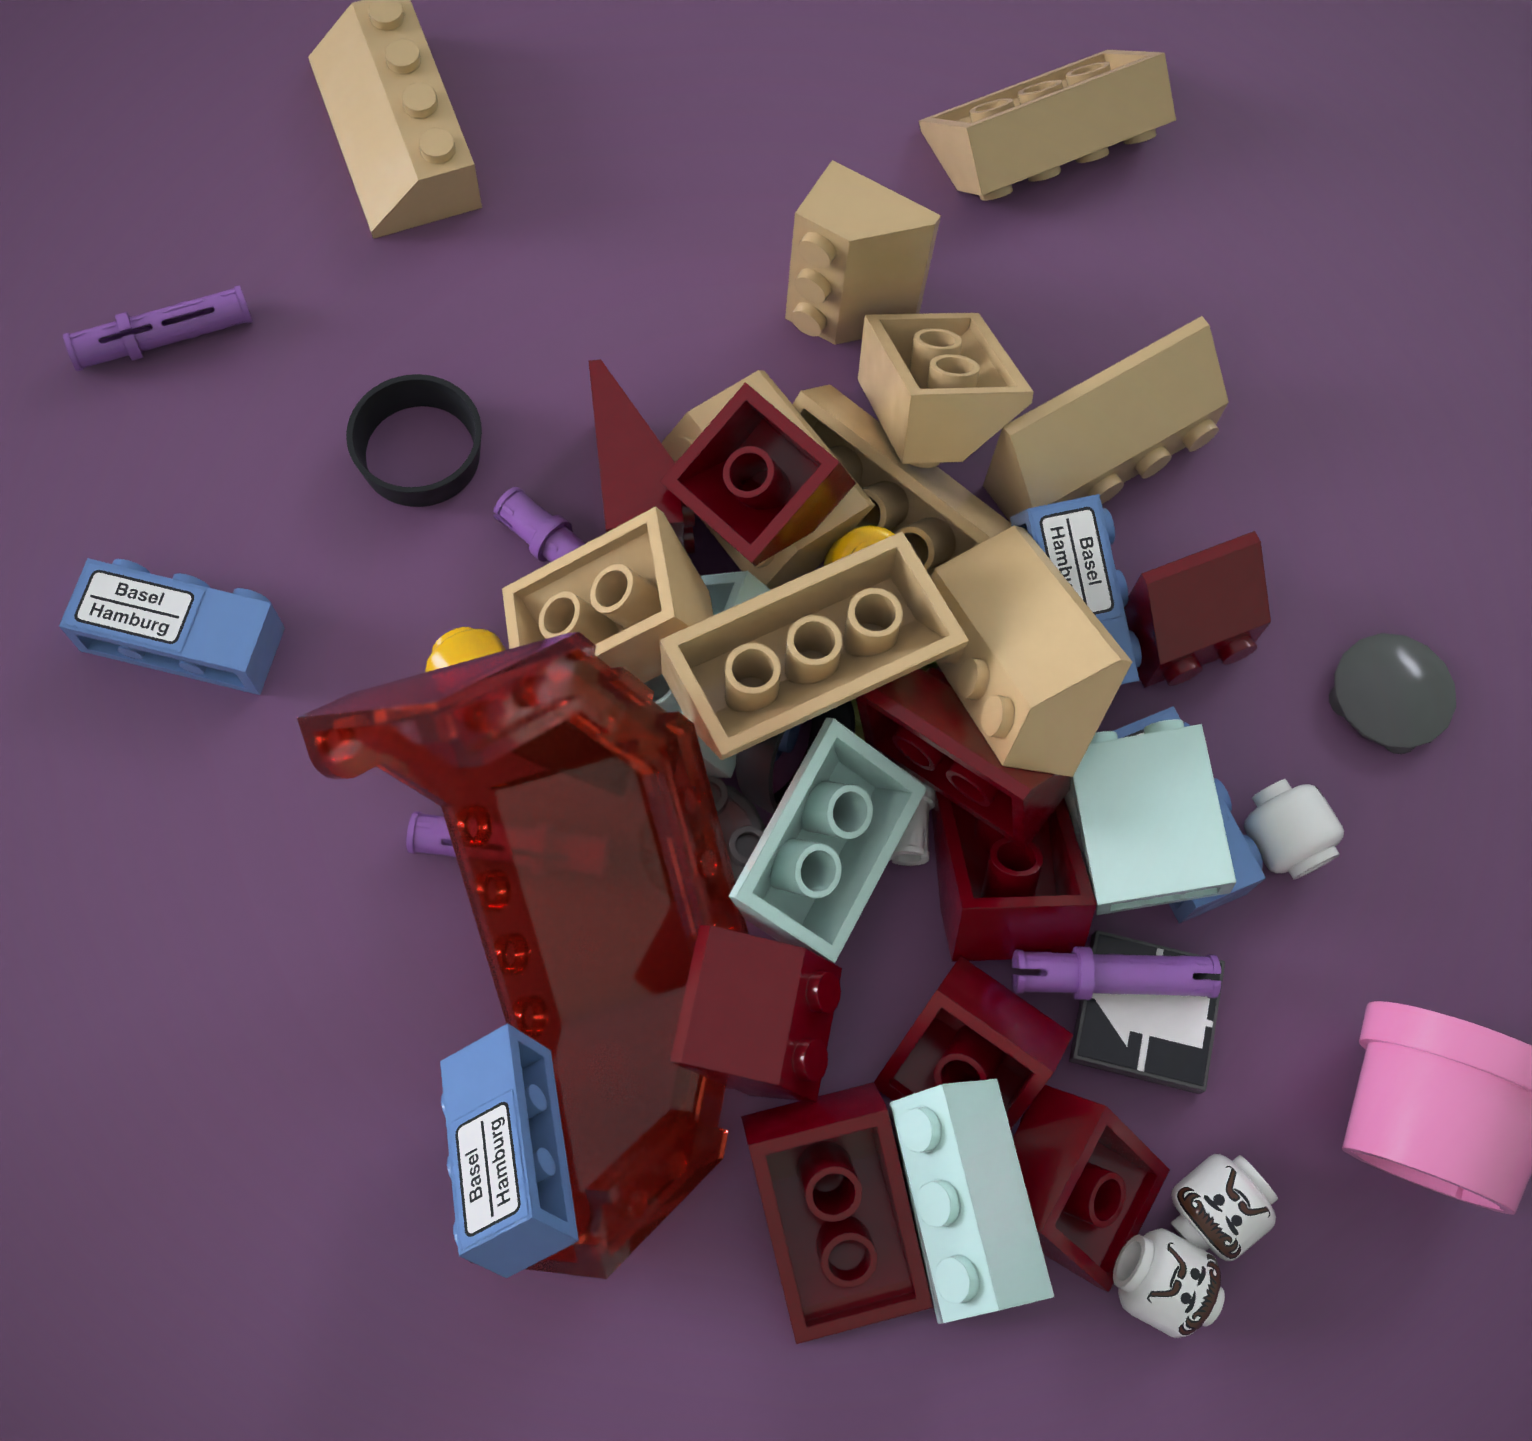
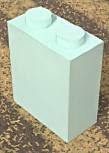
(1151, 818)

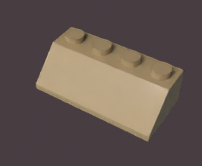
(393, 118)
(1051, 121)
(1112, 425)
(924, 503)
(809, 646)
(1035, 654)

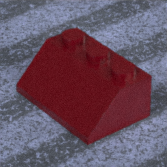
(932, 736)

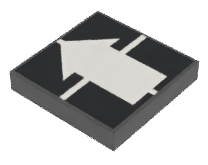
(1147, 1035)

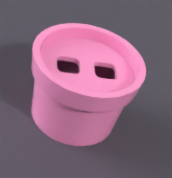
(1444, 1105)

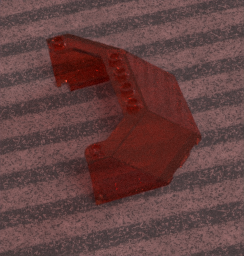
(588, 883)

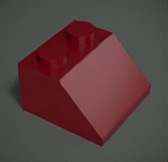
(758, 478)
(1199, 610)
(757, 1015)
(974, 1034)
(1085, 1181)

